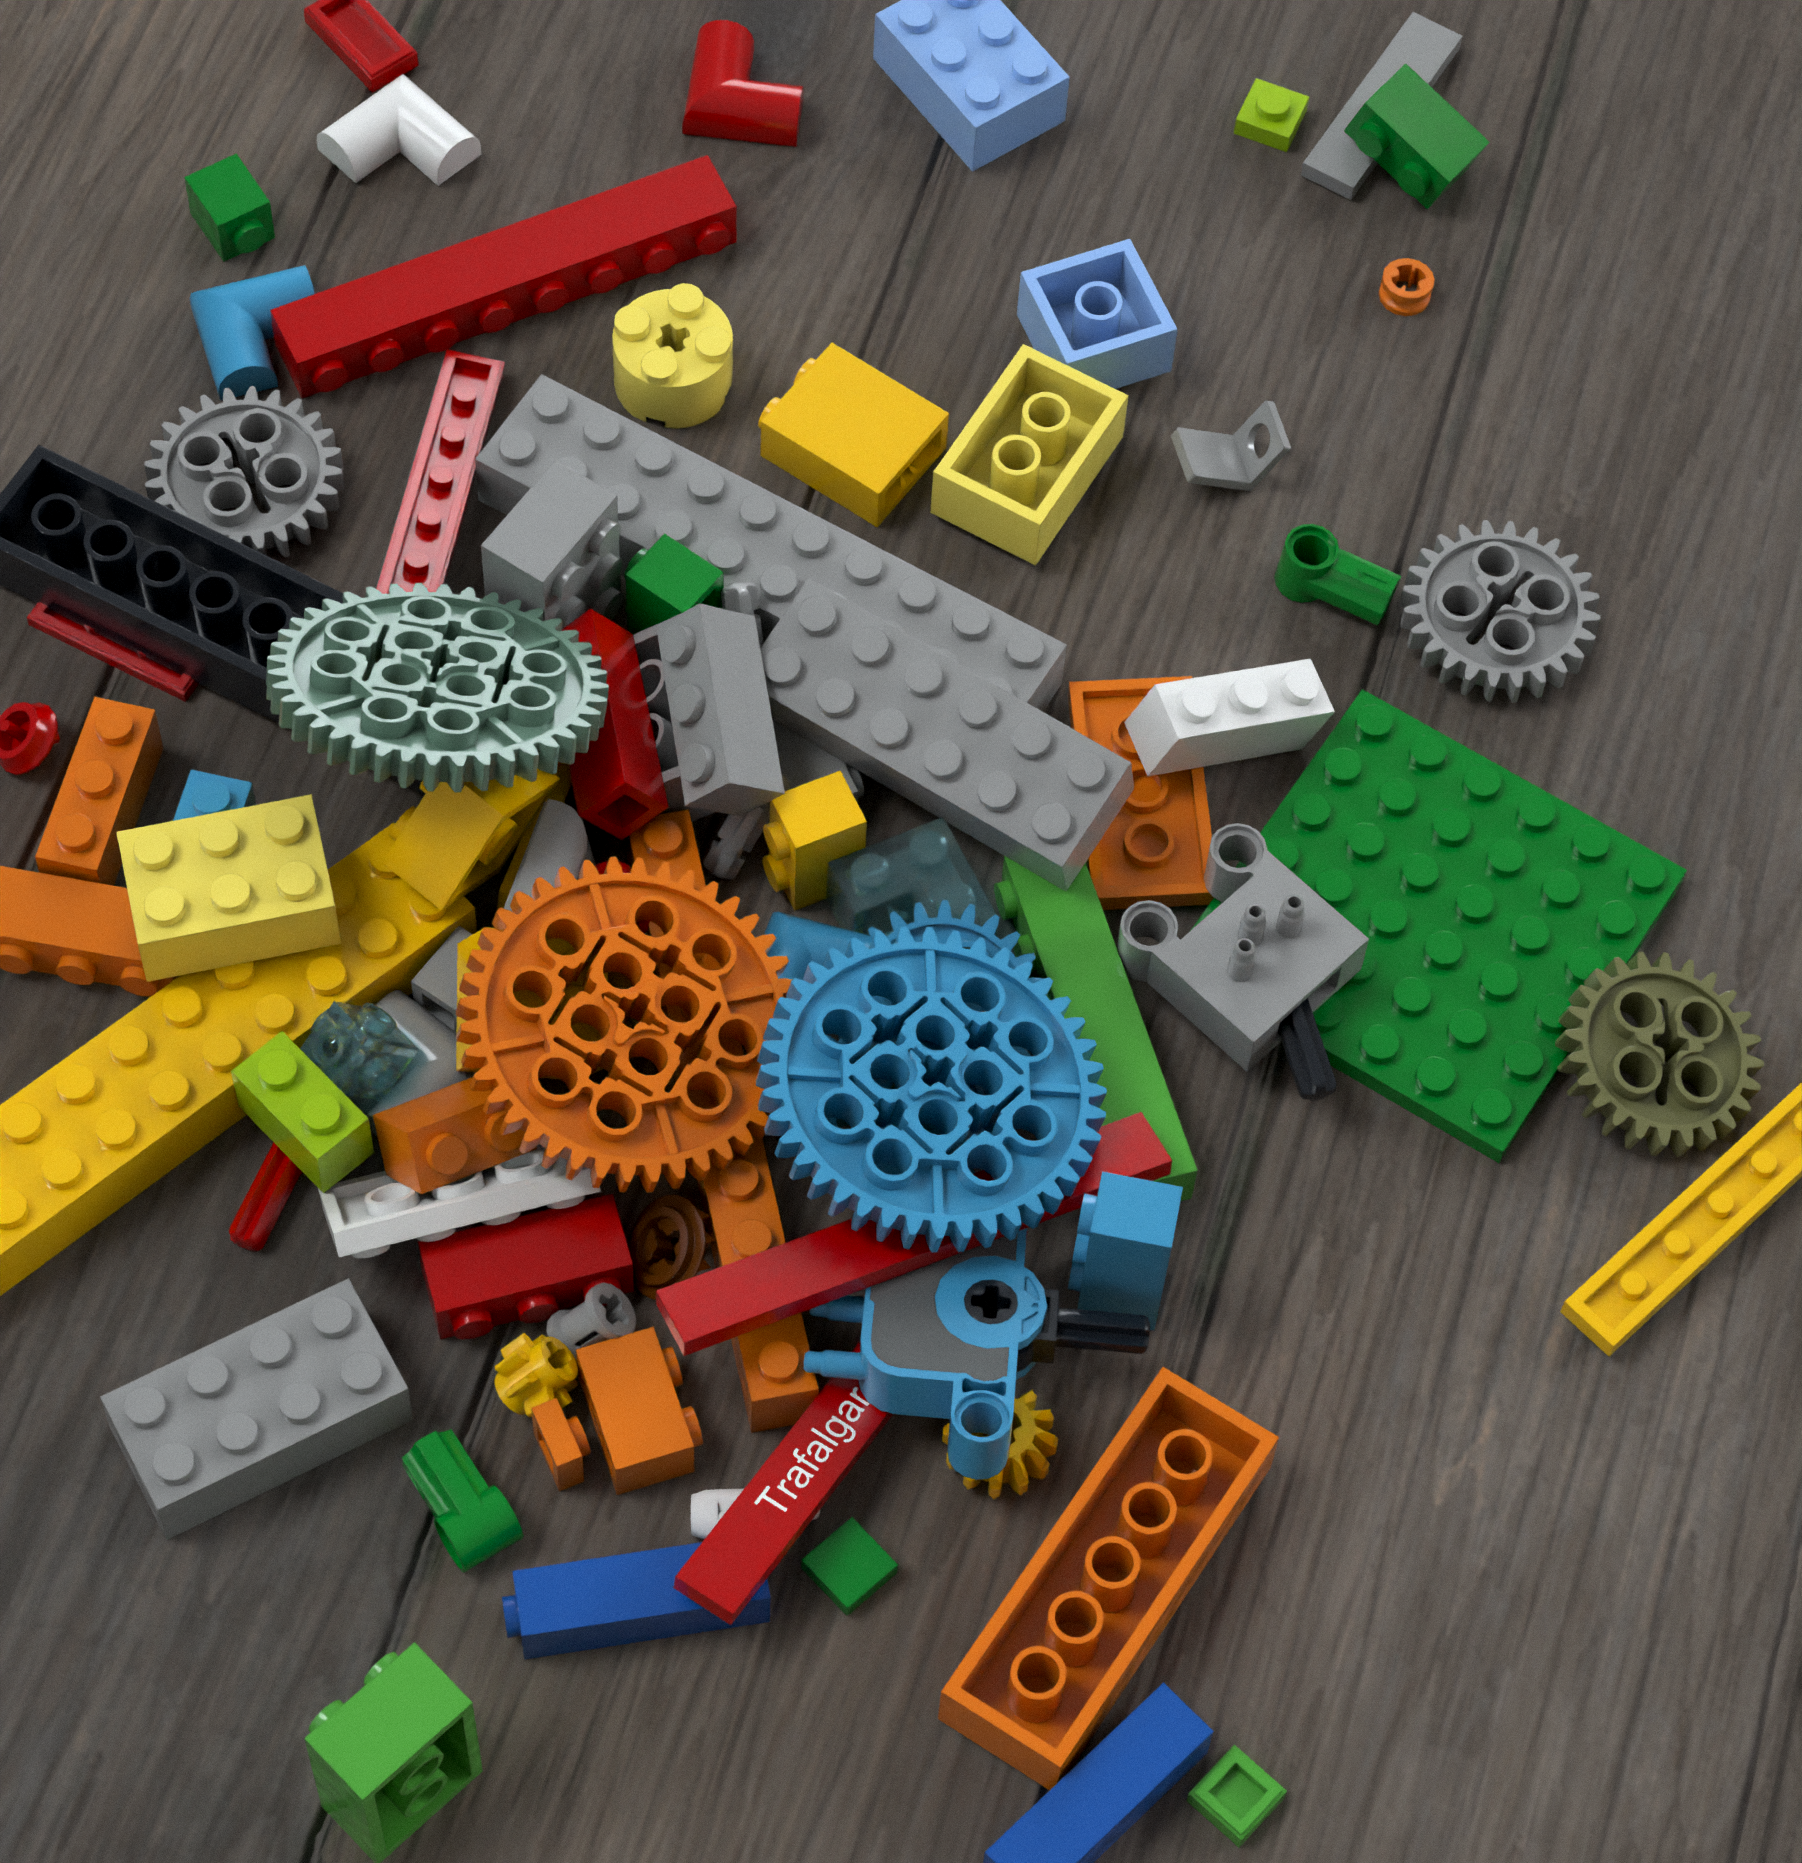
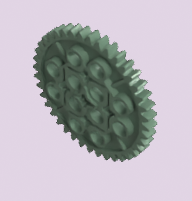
(436, 687)

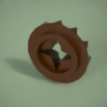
(652, 1245)

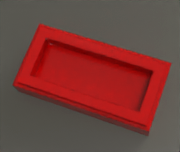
(362, 40)

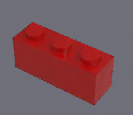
(524, 1267)

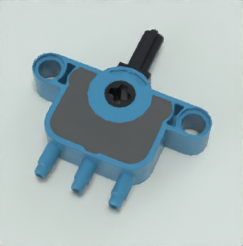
(959, 1339)

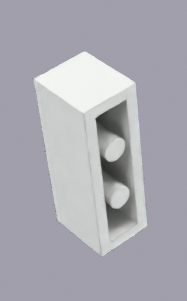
(1228, 717)

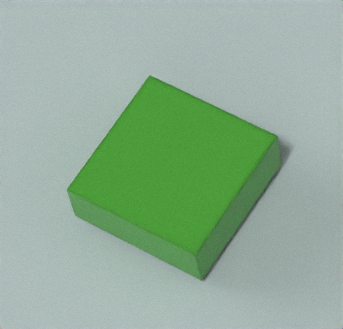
(1236, 1796)

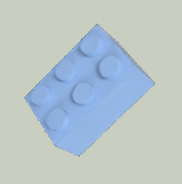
(971, 73)

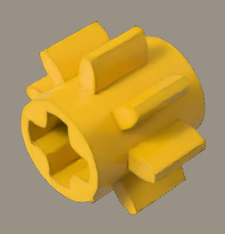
(535, 1373)

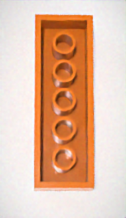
(1107, 1579)

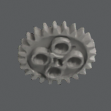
(293, 454)
(1456, 581)

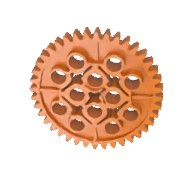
(520, 1046)

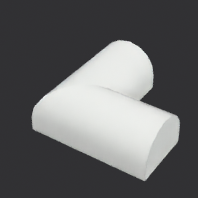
(394, 122)

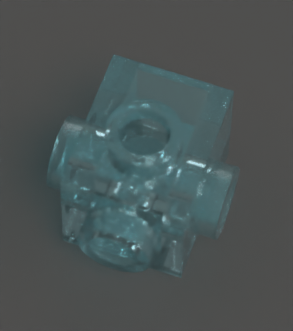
(359, 1049)

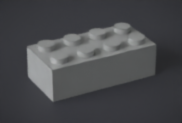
(257, 1408)

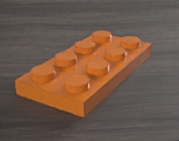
(1164, 828)

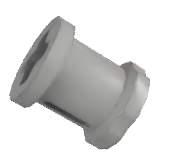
(592, 1322)

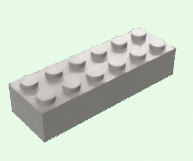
(942, 735)

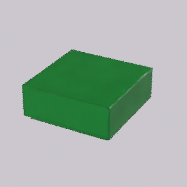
(849, 1566)

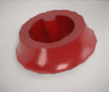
(26, 736)

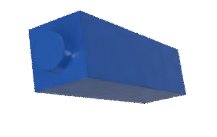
(612, 1603)
(1109, 1786)

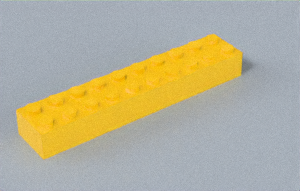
(162, 1073)

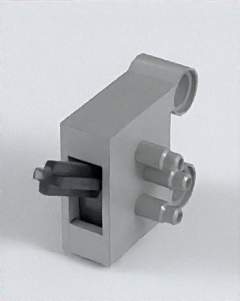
(1253, 962)

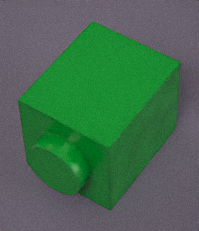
(230, 207)

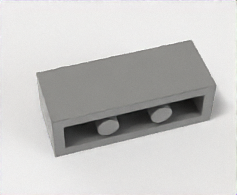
(720, 710)

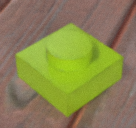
(1271, 115)

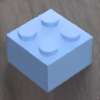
(1099, 315)

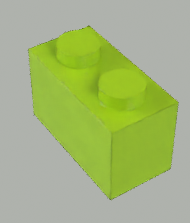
(302, 1111)

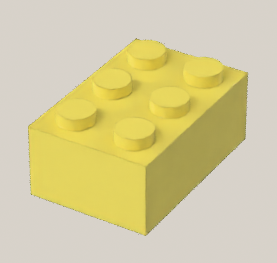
(1028, 454)
(228, 888)

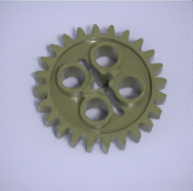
(1711, 1063)

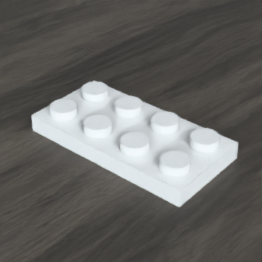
(379, 1211)

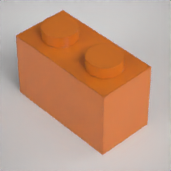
(443, 1138)
(637, 1409)

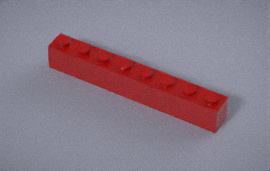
(504, 276)

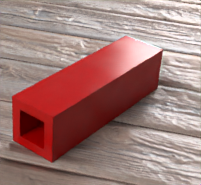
(620, 776)

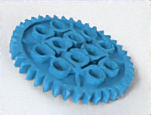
(935, 1192)

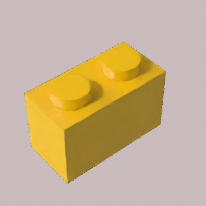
(808, 831)

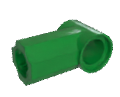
(1333, 575)
(468, 1514)

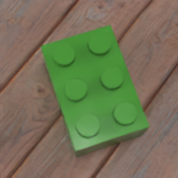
(394, 1751)

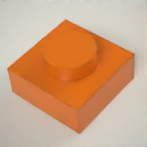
(561, 1443)

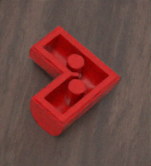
(730, 105)

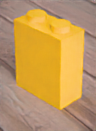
(853, 433)

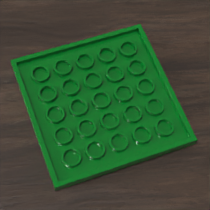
(1475, 913)

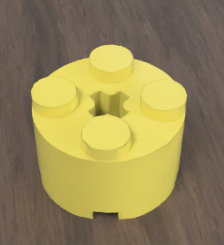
(672, 356)

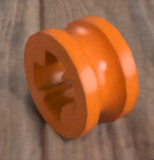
(1401, 301)

